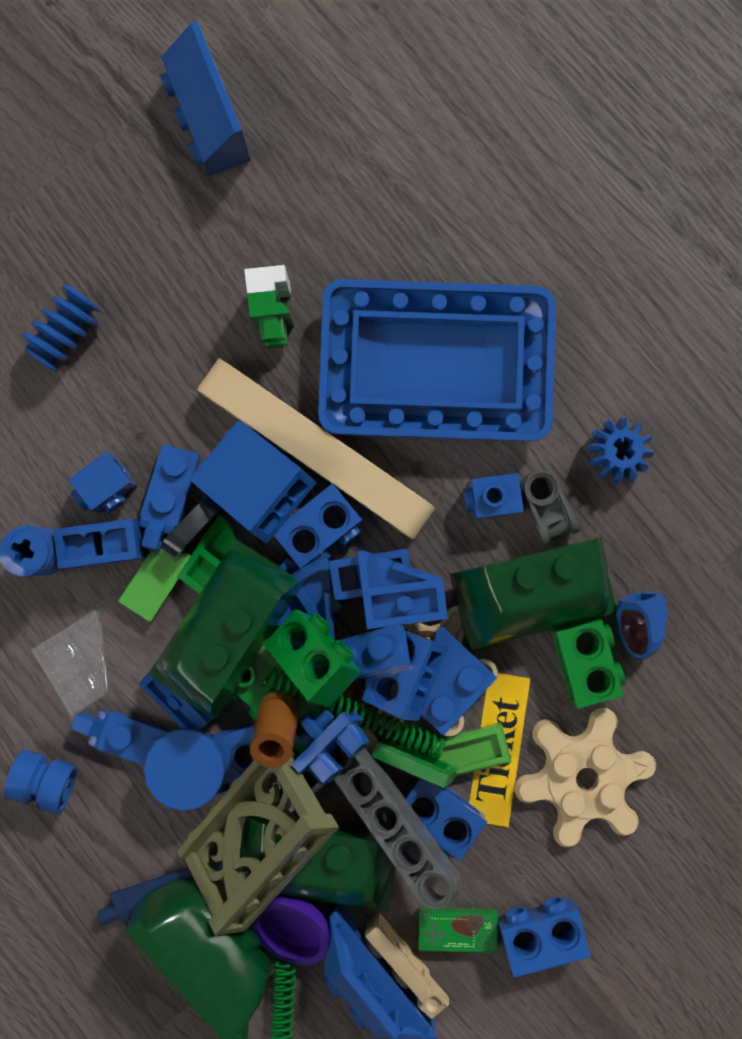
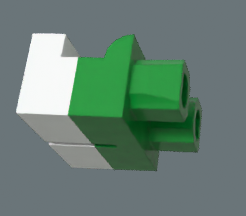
(266, 311)

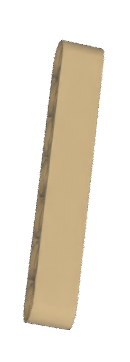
(316, 449)

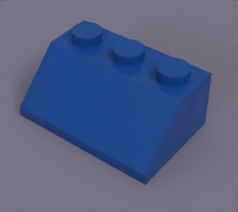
(203, 103)

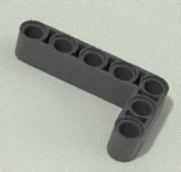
(392, 839)

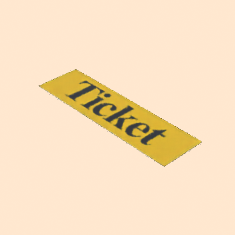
(494, 786)

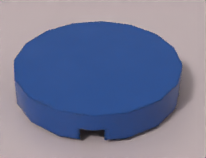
(184, 769)

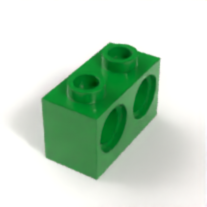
(307, 663)
(577, 665)

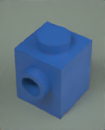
(102, 484)
(493, 496)

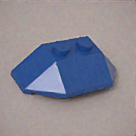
(369, 985)

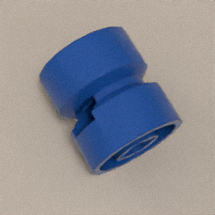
(39, 781)

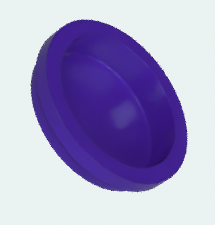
(293, 931)

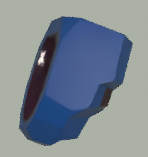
(642, 623)

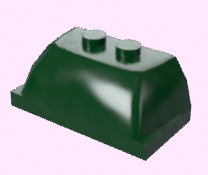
(533, 593)
(225, 628)
(344, 871)
(215, 974)

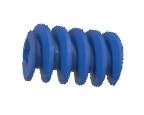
(60, 327)
(29, 551)

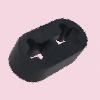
(191, 529)

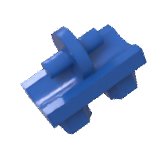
(342, 732)

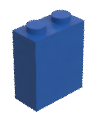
(252, 481)

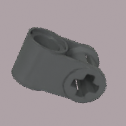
(549, 509)

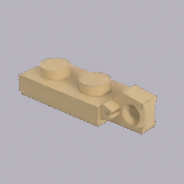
(406, 965)

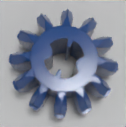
(633, 450)

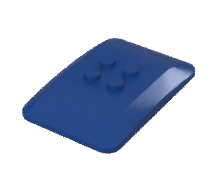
(437, 360)

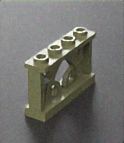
(243, 898)

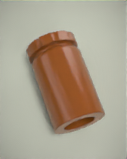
(275, 729)

